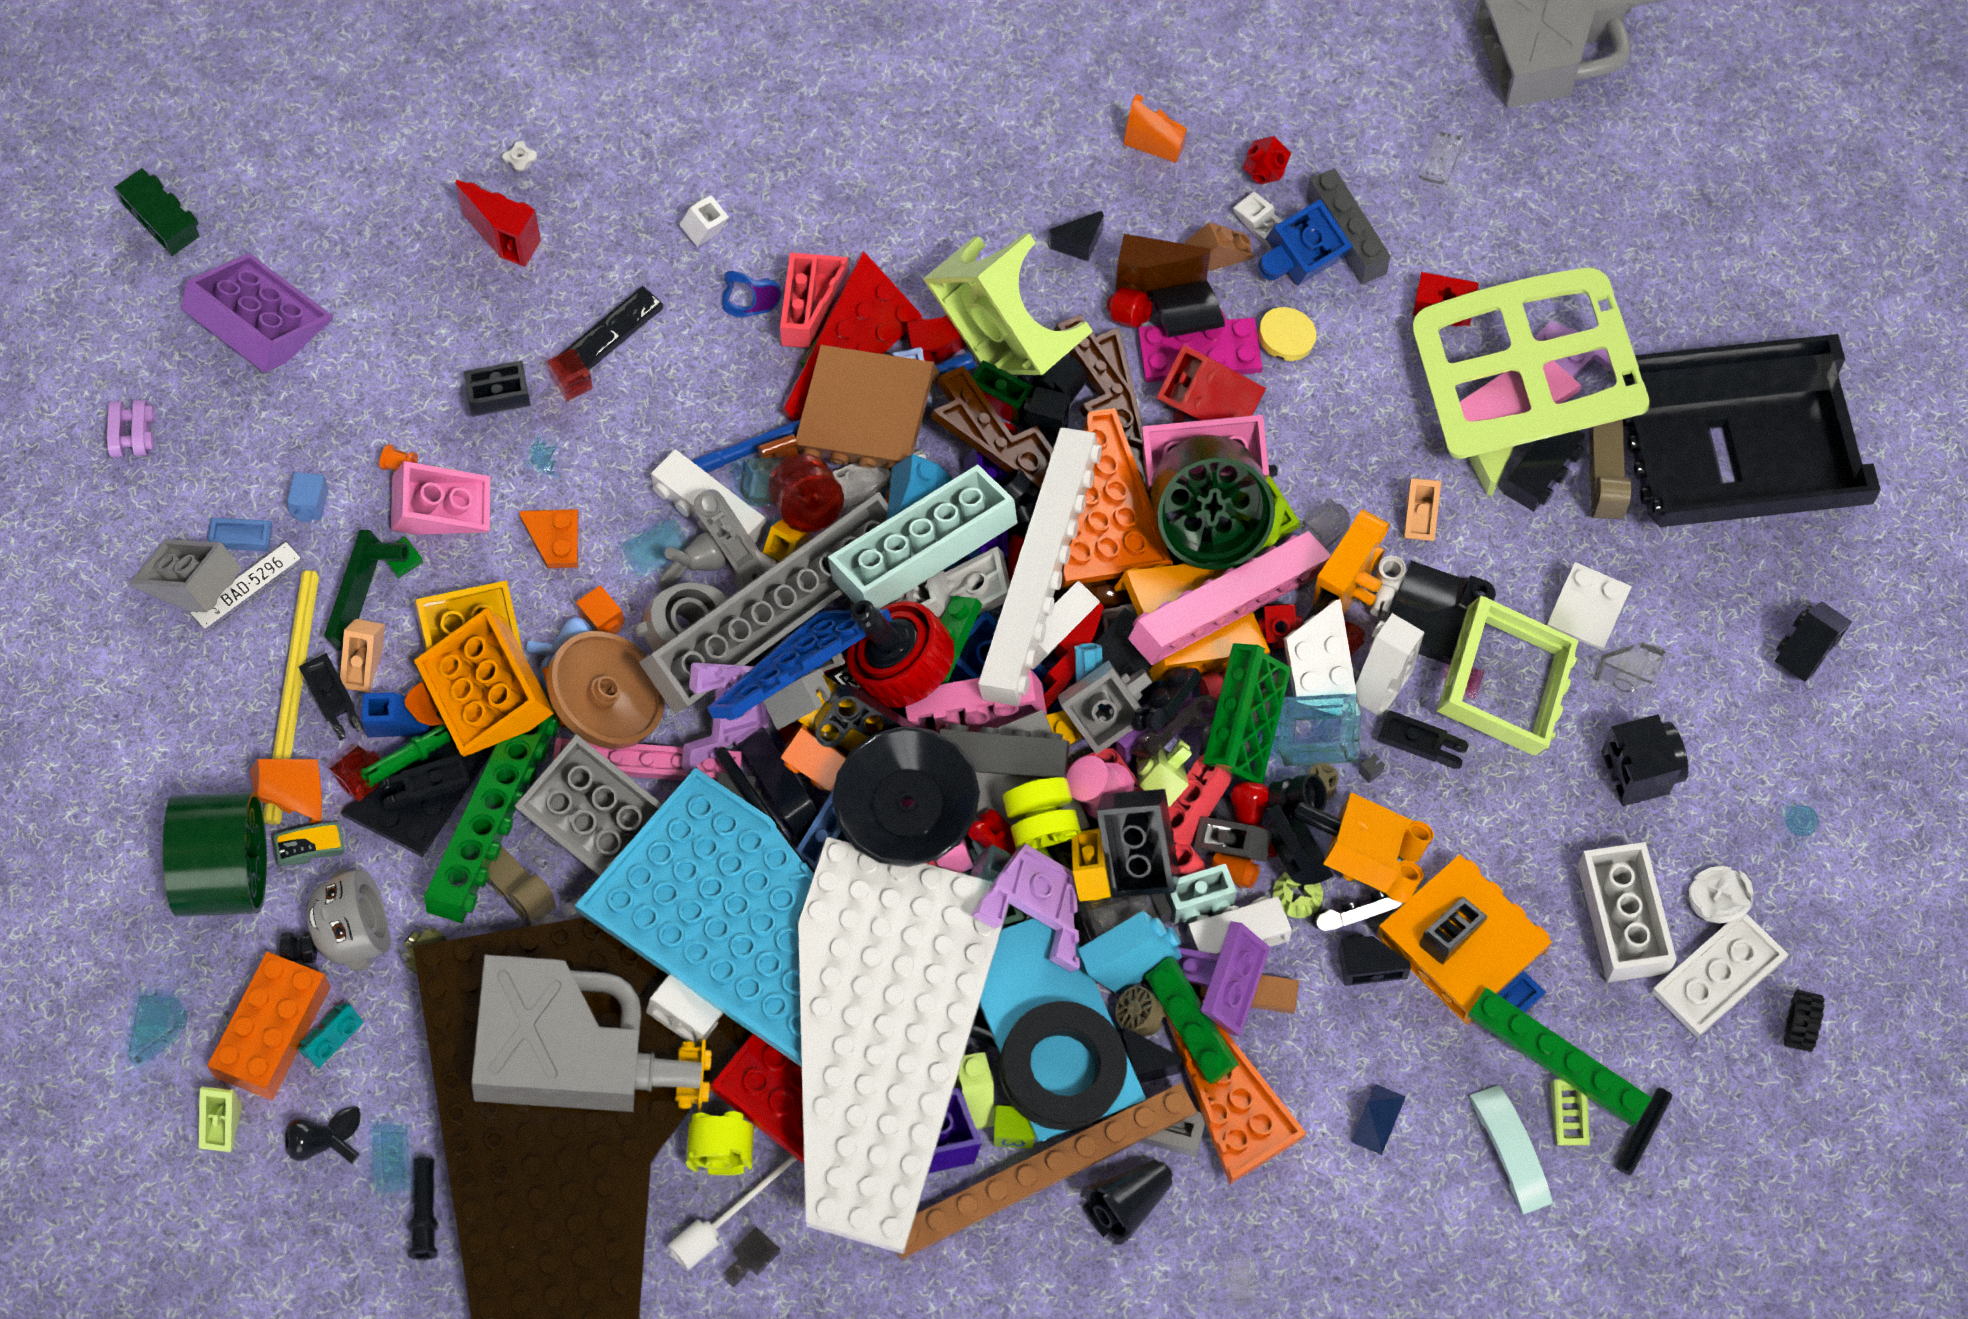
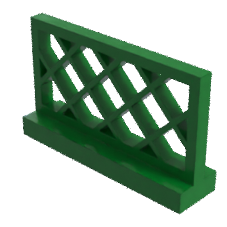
(1236, 710)

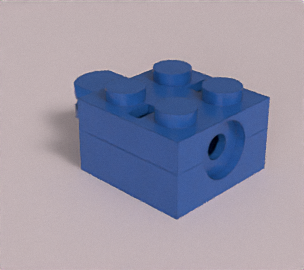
(1307, 248)

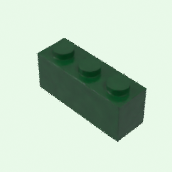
(158, 211)

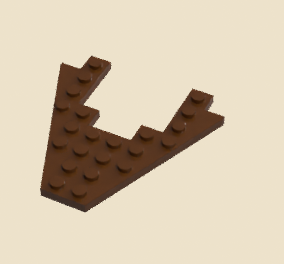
(978, 424)

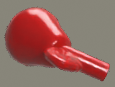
(1250, 804)

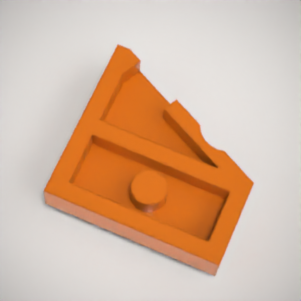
(554, 535)

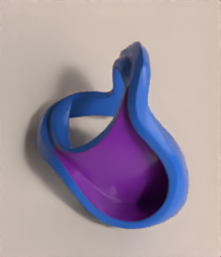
(765, 295)

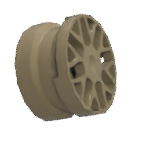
(1130, 1013)

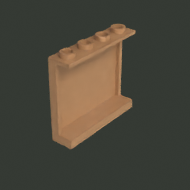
(864, 407)

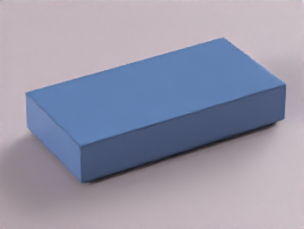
(241, 533)

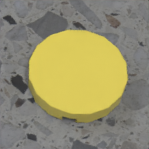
(1287, 333)

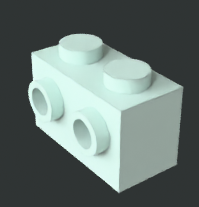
(1202, 894)

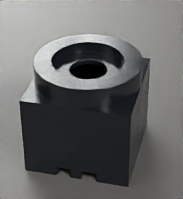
(1645, 758)

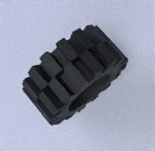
(1804, 1020)

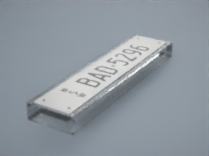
(250, 586)

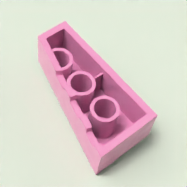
(963, 705)

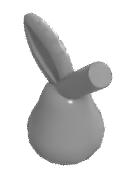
(699, 555)

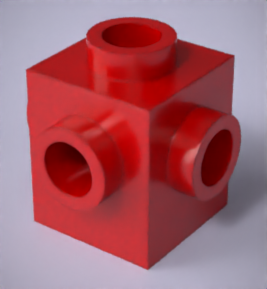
(1266, 160)
(1277, 613)

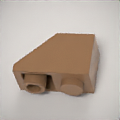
(1226, 245)

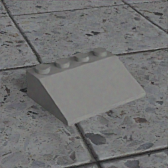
(588, 805)

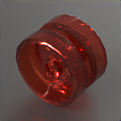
(806, 493)

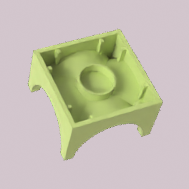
(989, 312)

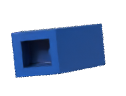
(388, 716)

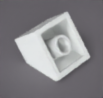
(1589, 606)

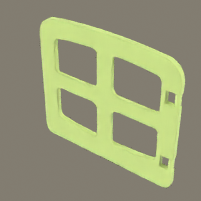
(1527, 358)

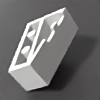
(1388, 663)

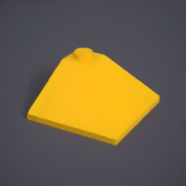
(448, 611)

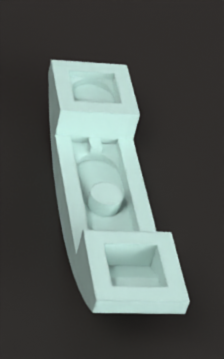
(1513, 1148)

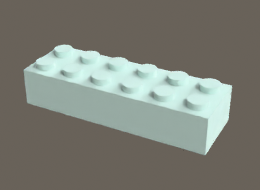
(923, 539)

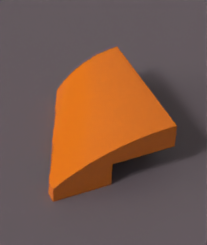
(1154, 132)
(289, 785)

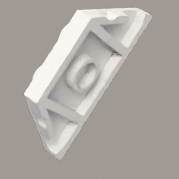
(1320, 655)

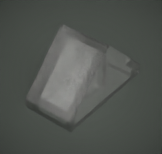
(861, 484)

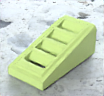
(1557, 1100)

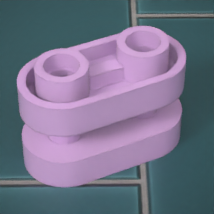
(141, 437)

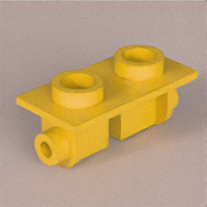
(689, 1096)

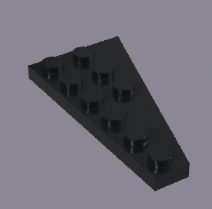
(420, 822)

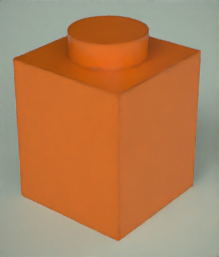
(600, 611)

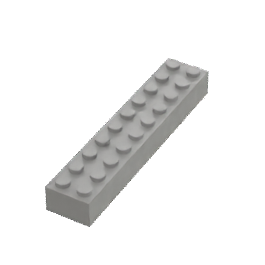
(761, 609)

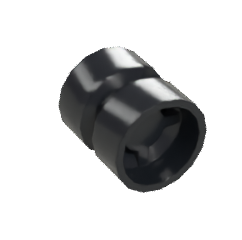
(1018, 486)
(1302, 788)

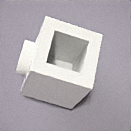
(704, 220)

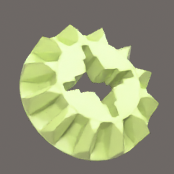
(1303, 905)

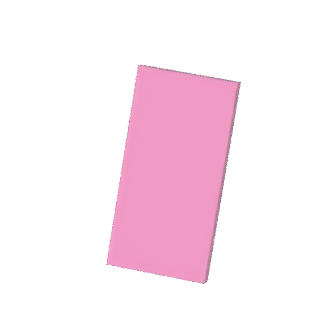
(1508, 395)

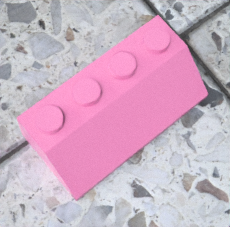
(1245, 430)

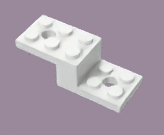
(962, 582)

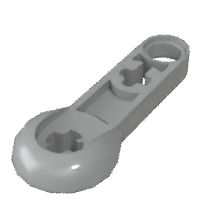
(739, 546)

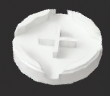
(1721, 894)

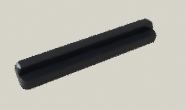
(1644, 1131)

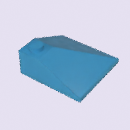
(911, 482)

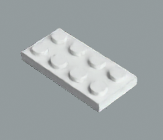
(1719, 974)

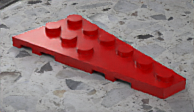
(864, 318)
(767, 1093)

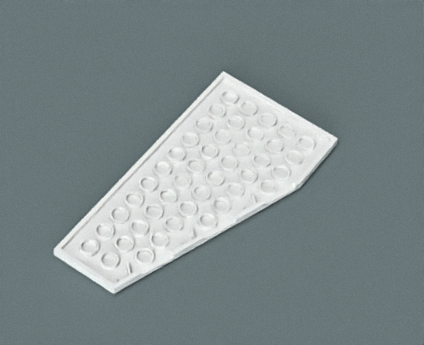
(885, 1024)

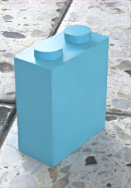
(1129, 952)

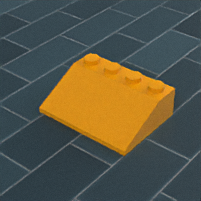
(483, 684)

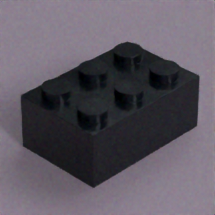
(1138, 843)

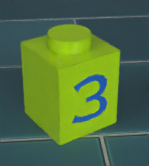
(1012, 1129)

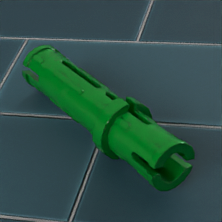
(416, 749)

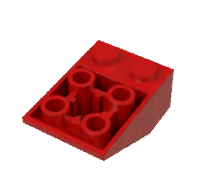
(503, 223)
(1208, 388)

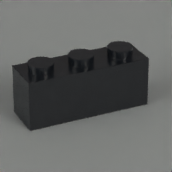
(1544, 467)

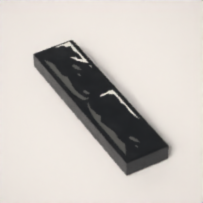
(616, 327)

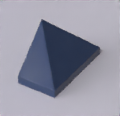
(1378, 1119)

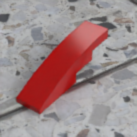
(1063, 672)

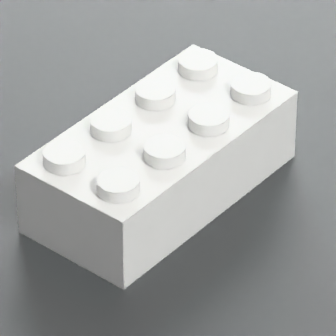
(1626, 912)

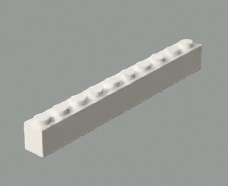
(1040, 567)

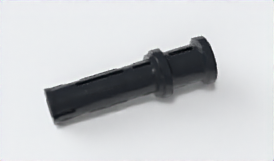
(423, 1222)

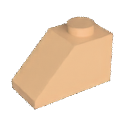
(361, 654)

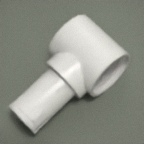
(1390, 585)

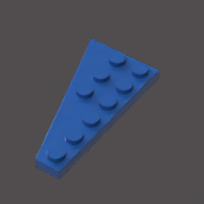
(803, 651)

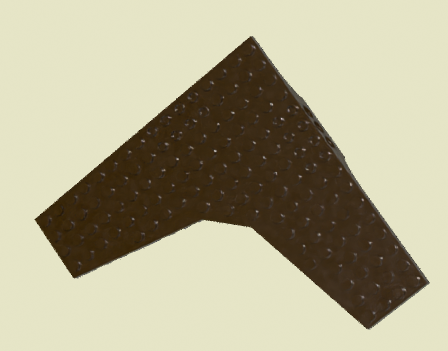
(548, 1193)

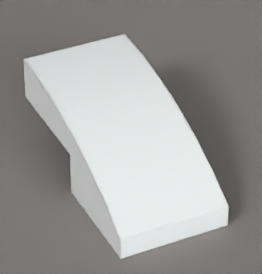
(1257, 216)

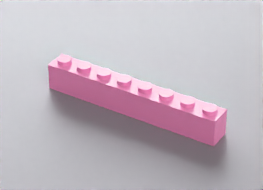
(1228, 597)

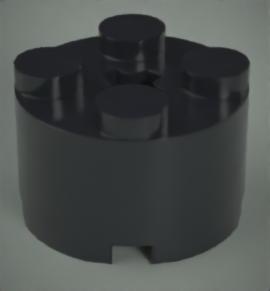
(1063, 377)

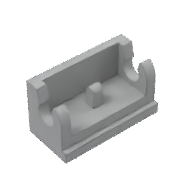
(797, 699)

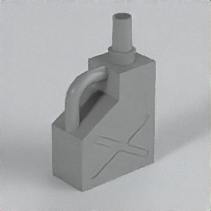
(1541, 43)
(546, 1047)

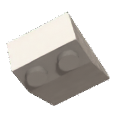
(188, 573)

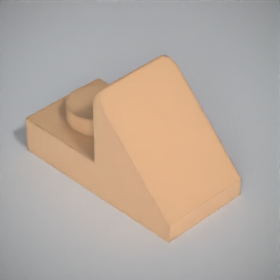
(1422, 509)

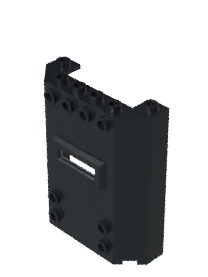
(1780, 425)

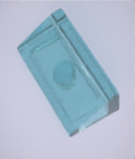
(648, 550)
(391, 1158)

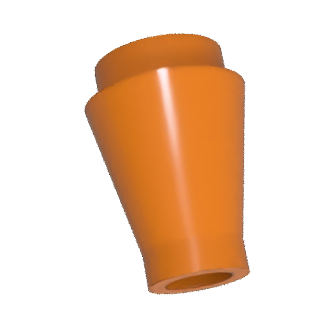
(1242, 870)

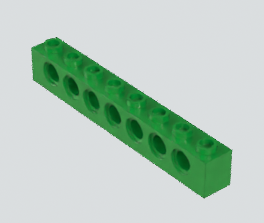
(456, 901)

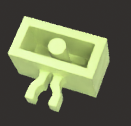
(1165, 771)

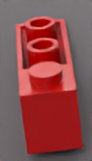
(936, 337)

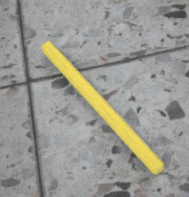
(293, 678)

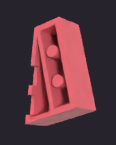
(809, 295)

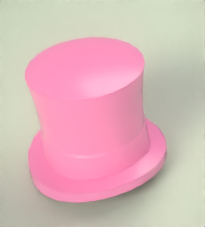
(1092, 777)

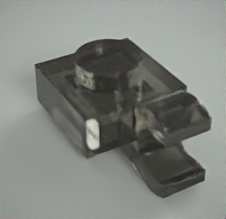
(753, 1254)

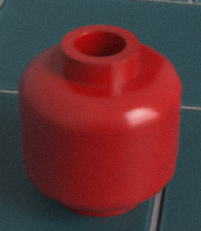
(1129, 307)

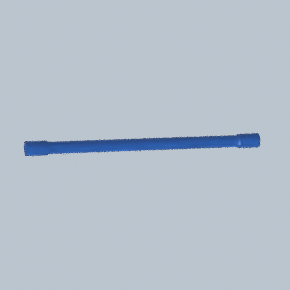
(718, 458)

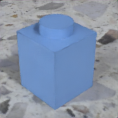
(307, 496)

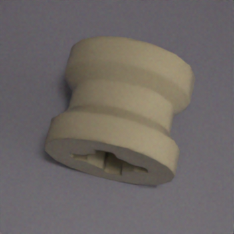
(1328, 775)

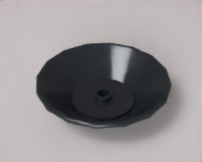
(900, 767)

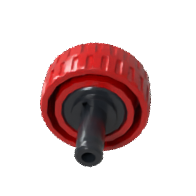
(902, 657)

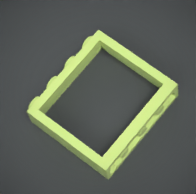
(1561, 645)

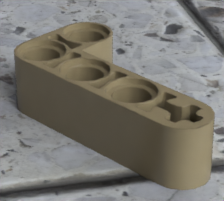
(1607, 471)
(525, 893)

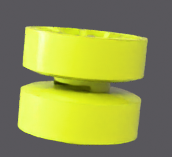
(1038, 807)

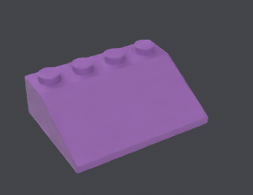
(254, 311)

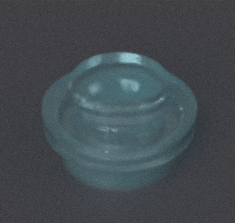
(1802, 820)

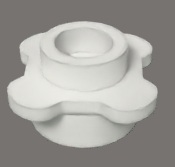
(520, 163)

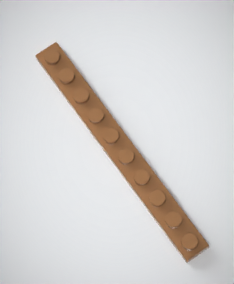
(1048, 1168)

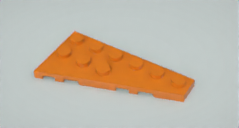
(1240, 1112)

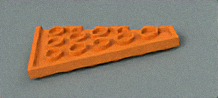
(1118, 519)

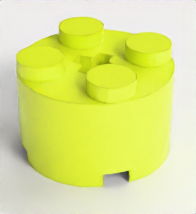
(720, 1143)

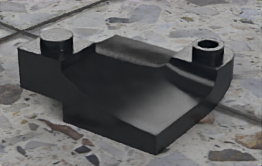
(1437, 606)

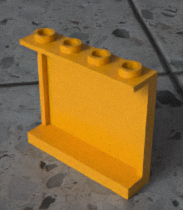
(1163, 583)
(1487, 959)

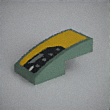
(308, 842)

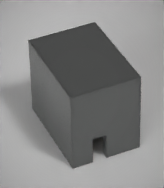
(1369, 769)

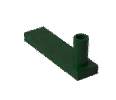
(358, 580)

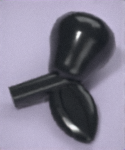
(308, 1138)

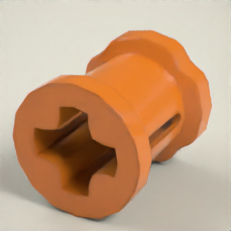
(393, 458)

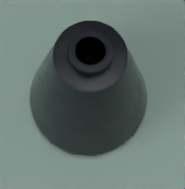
(1126, 1199)

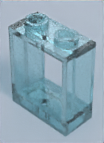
(1319, 707)

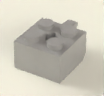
(1106, 687)

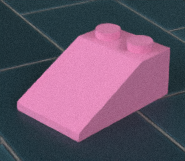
(439, 500)

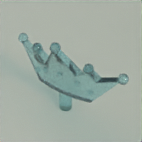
(541, 457)

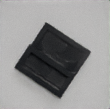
(1188, 308)

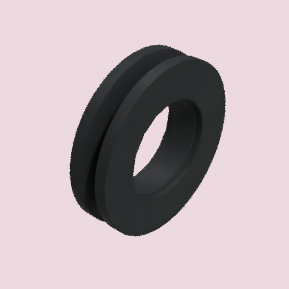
(1094, 1033)

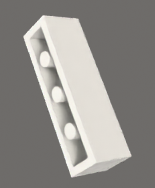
(683, 481)

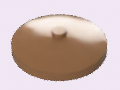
(604, 690)

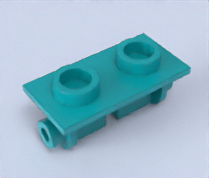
(339, 1026)

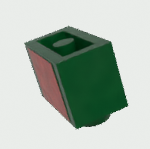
(1003, 391)

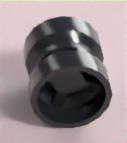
(298, 947)

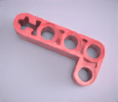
(1208, 785)

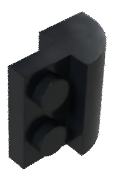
(497, 388)
(1297, 849)

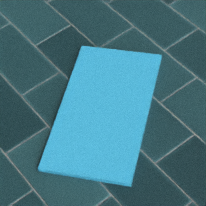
(1026, 978)

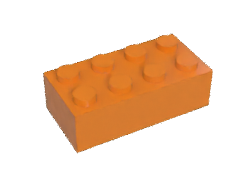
(269, 1026)

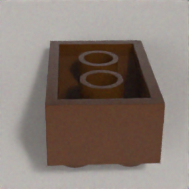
(1159, 264)

